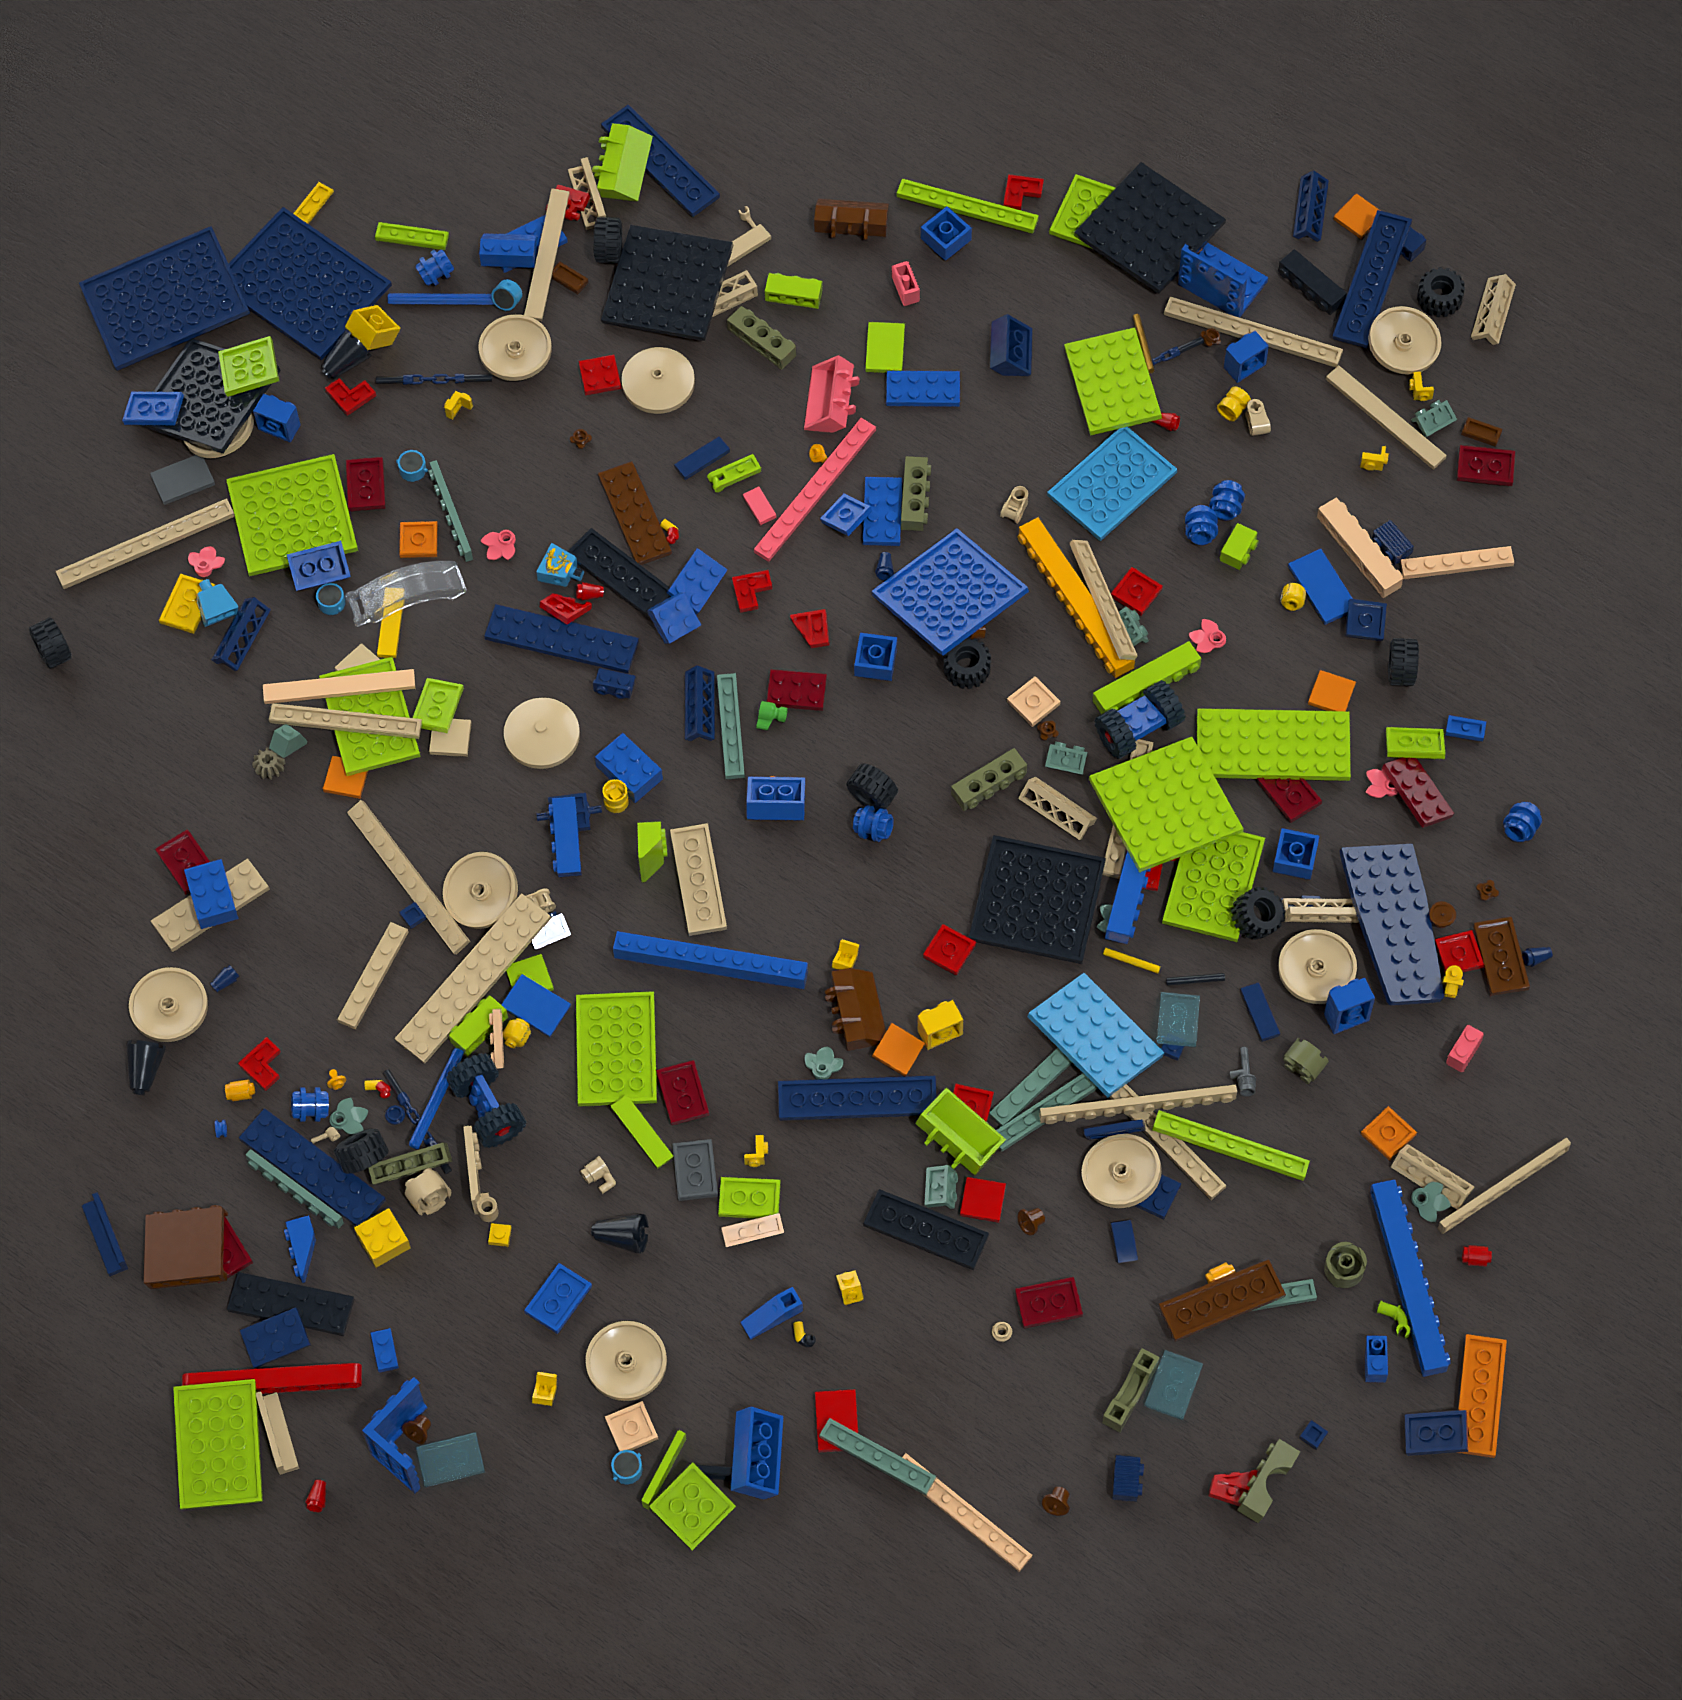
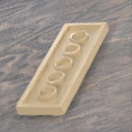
(698, 879)
(180, 922)

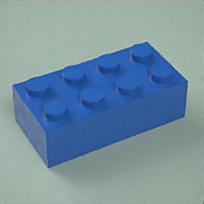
(757, 1453)

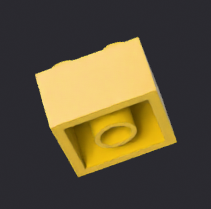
(372, 327)
(940, 1024)
(382, 1238)

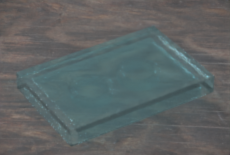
(1178, 1019)
(1173, 1385)
(450, 1459)

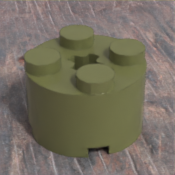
(1305, 1060)
(1339, 1274)

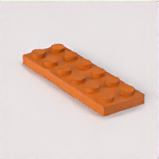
(1482, 1392)

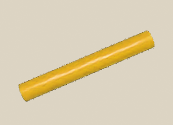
(1131, 960)

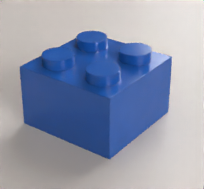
(946, 233)
(1246, 356)
(277, 417)
(674, 617)
(875, 656)
(1296, 853)

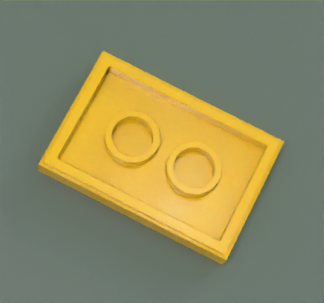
(182, 607)

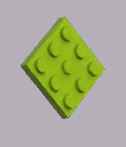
(248, 366)
(692, 1506)

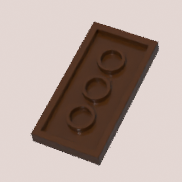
(1501, 956)

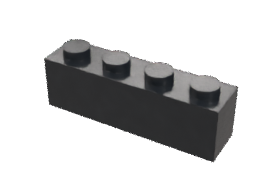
(1312, 282)

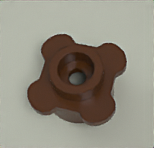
(1211, 337)
(580, 433)
(1051, 725)
(1487, 895)

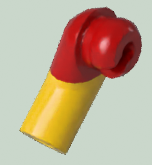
(673, 532)
(379, 1085)

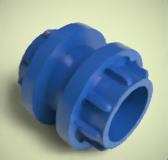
(434, 267)
(1227, 499)
(1201, 525)
(1522, 821)
(877, 824)
(309, 1104)

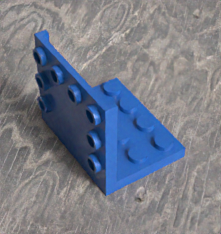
(1220, 279)
(387, 1428)

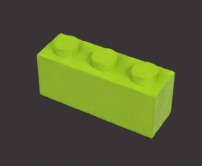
(793, 290)
(475, 1026)

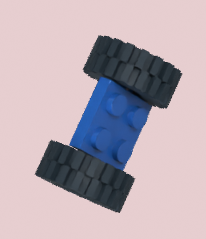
(1155, 709)
(495, 1122)

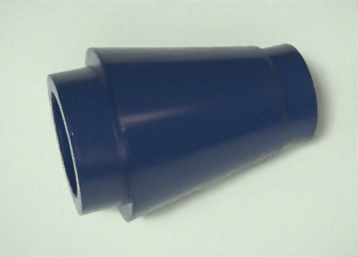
(884, 567)
(1534, 956)
(225, 978)

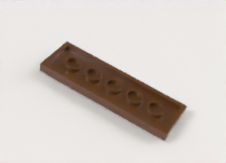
(634, 513)
(1222, 1300)

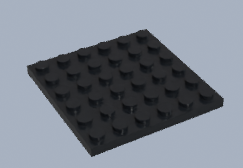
(1148, 225)
(667, 282)
(206, 412)
(1037, 899)

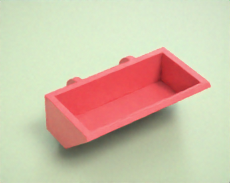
(830, 395)

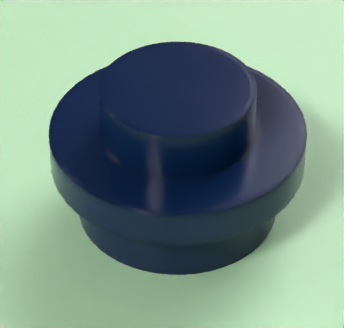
(395, 1115)

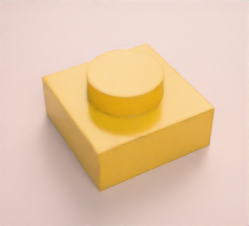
(499, 1234)

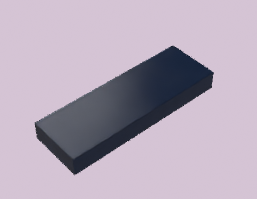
(702, 458)
(1260, 1012)
(1114, 1129)

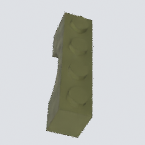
(1131, 1391)
(1257, 1500)

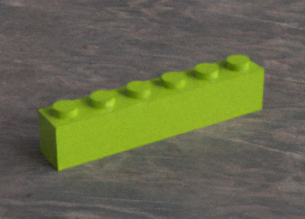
(1130, 687)

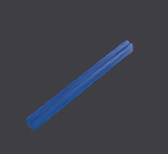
(428, 298)
(435, 1100)

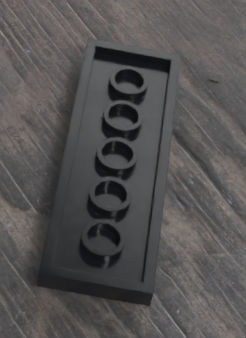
(619, 572)
(926, 1229)
(269, 1297)

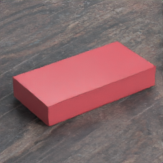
(759, 506)

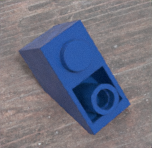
(1376, 1359)

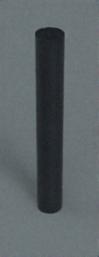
(1195, 979)

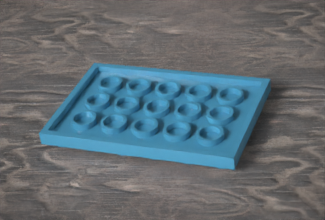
(1112, 482)
(1095, 1034)

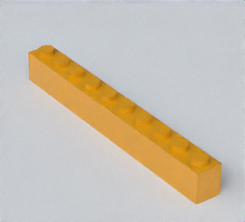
(1072, 592)

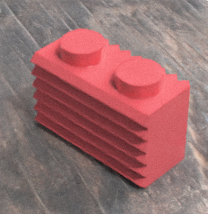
(905, 283)
(1464, 1048)

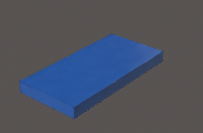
(1321, 585)

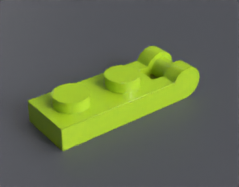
(734, 472)

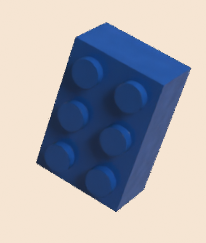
(318, 566)
(629, 764)
(211, 894)
(1349, 1005)

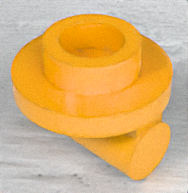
(817, 453)
(336, 1081)

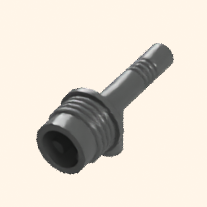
(1245, 1080)

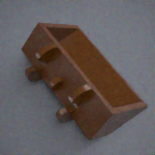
(851, 218)
(858, 1008)

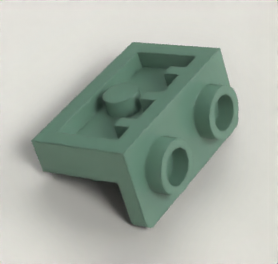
(1434, 418)
(1135, 631)
(1065, 758)
(941, 1186)

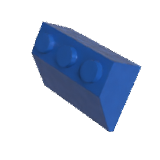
(508, 250)
(776, 798)

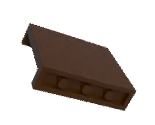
(184, 1247)

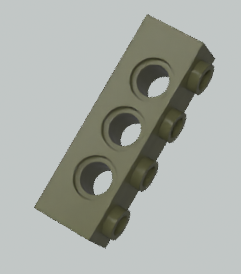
(778, 356)
(915, 468)
(1009, 761)
(410, 1163)

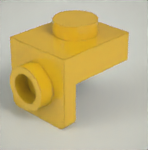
(1419, 392)
(454, 404)
(1374, 461)
(846, 955)
(757, 1159)
(850, 1287)
(545, 1388)

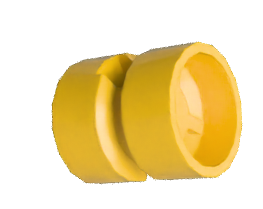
(1233, 404)
(615, 796)

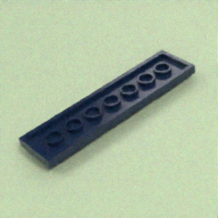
(668, 166)
(1372, 278)
(561, 640)
(855, 1097)
(311, 1168)

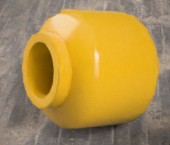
(1293, 596)
(516, 1033)

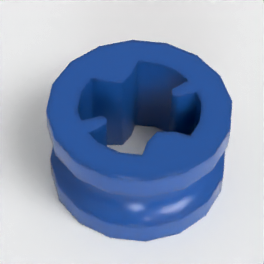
(221, 1128)

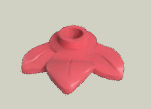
(497, 546)
(205, 561)
(1206, 637)
(1379, 784)

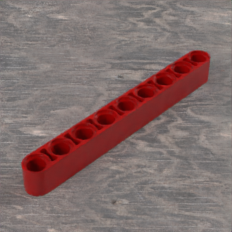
(287, 1378)

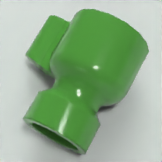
(768, 712)

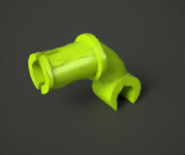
(1396, 1313)

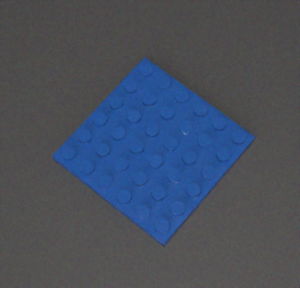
(950, 591)

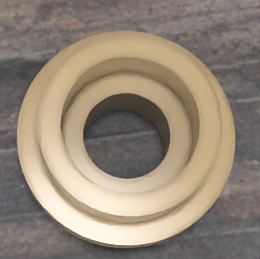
(1001, 1326)

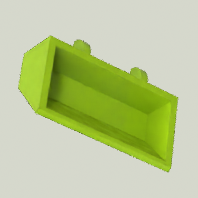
(623, 162)
(960, 1131)

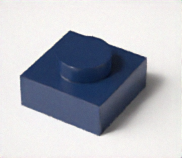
(412, 915)
(1172, 1051)
(1313, 1435)

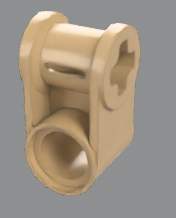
(1257, 418)
(1015, 507)
(542, 899)

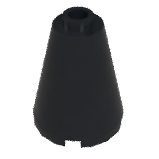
(345, 356)
(143, 1064)
(623, 1232)

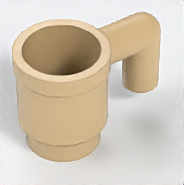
(596, 1170)

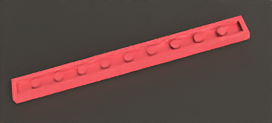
(814, 489)

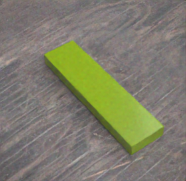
(411, 236)
(642, 1131)
(663, 1469)

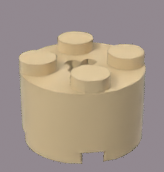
(427, 1192)

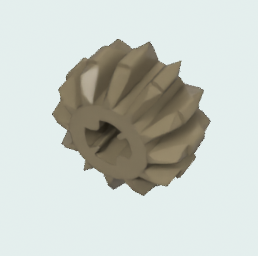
(262, 767)

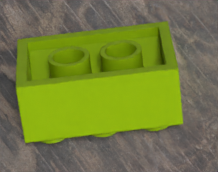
(651, 848)

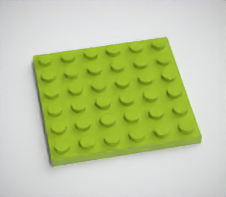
(290, 512)
(1165, 804)

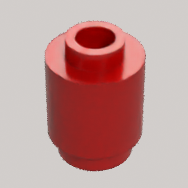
(1476, 1255)

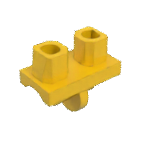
(1452, 981)

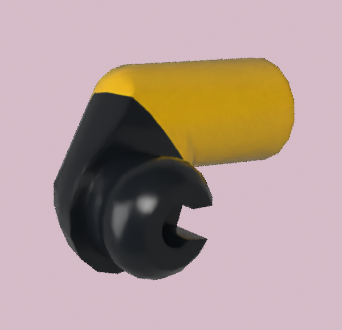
(801, 1337)

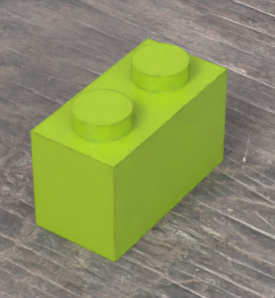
(1239, 546)

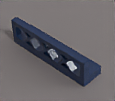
(1307, 203)
(235, 630)
(696, 701)
(104, 1236)

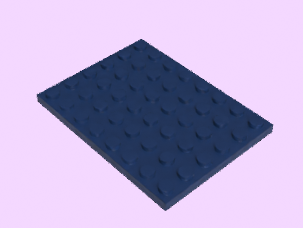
(304, 282)
(164, 298)

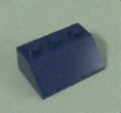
(1011, 347)

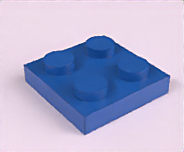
(846, 514)

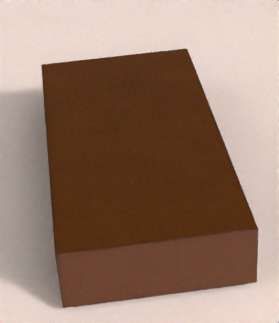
(569, 278)
(1481, 432)

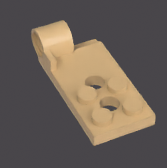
(478, 1200)

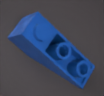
(303, 1241)
(773, 1313)

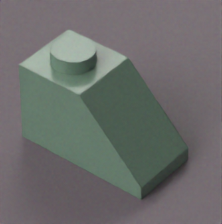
(286, 741)

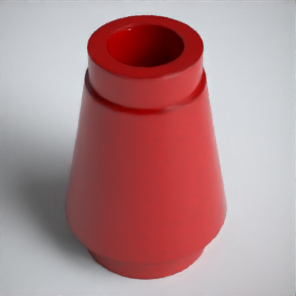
(1169, 421)
(588, 591)
(317, 1497)

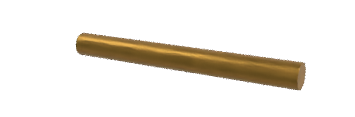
(1143, 342)

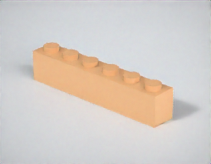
(1360, 547)

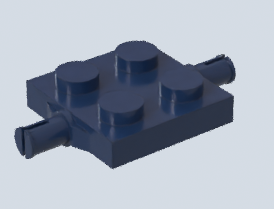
(583, 811)

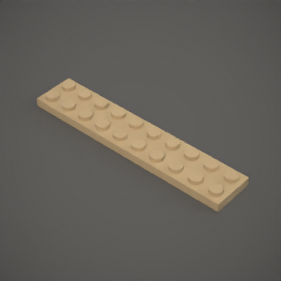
(473, 978)

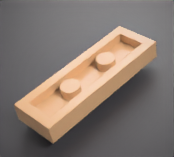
(496, 1038)
(752, 1230)

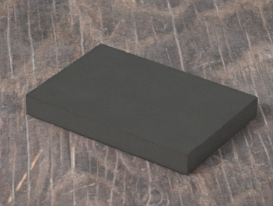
(182, 479)
(695, 1170)

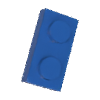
(1465, 728)
(384, 1350)

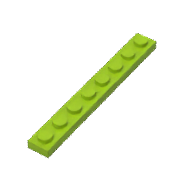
(968, 206)
(1231, 1145)

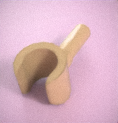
(746, 217)
(331, 1132)

